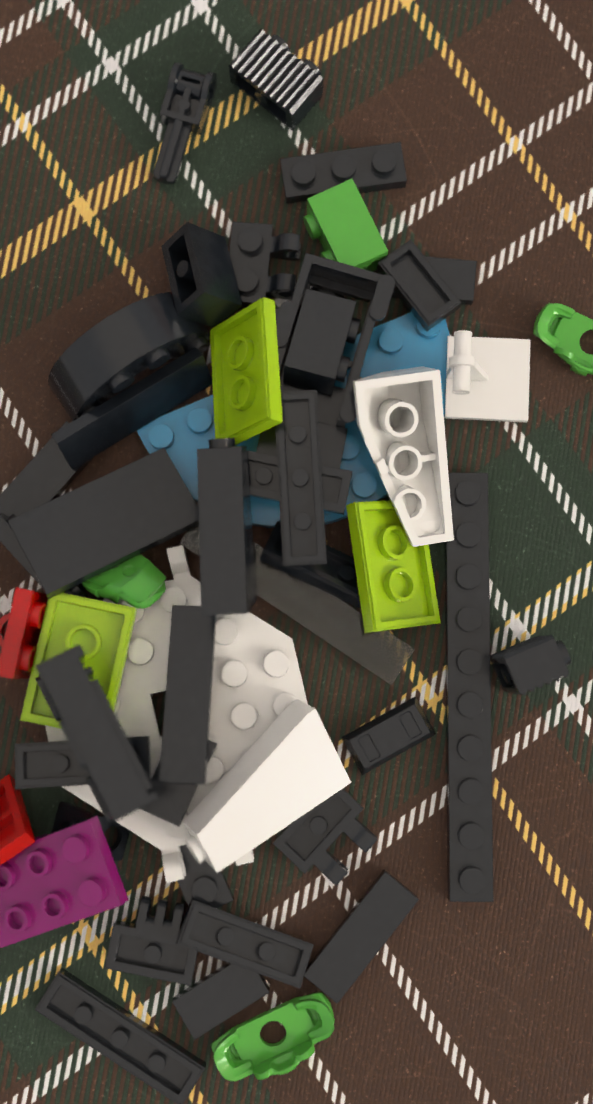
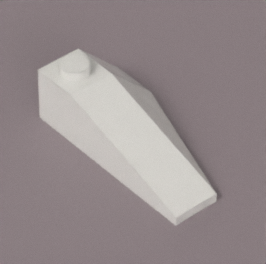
(406, 438)

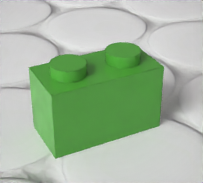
(345, 227)

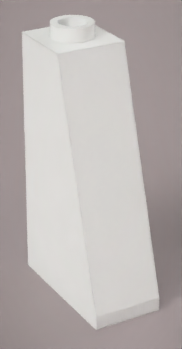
(267, 788)

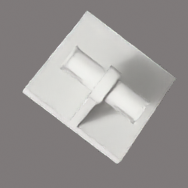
(487, 378)

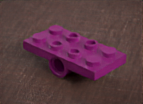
(58, 882)

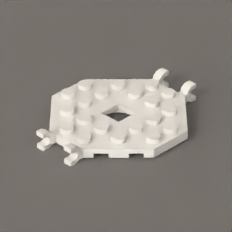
(251, 686)

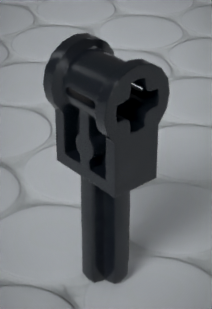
(183, 111)

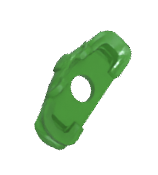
(561, 330)
(133, 581)
(245, 1053)

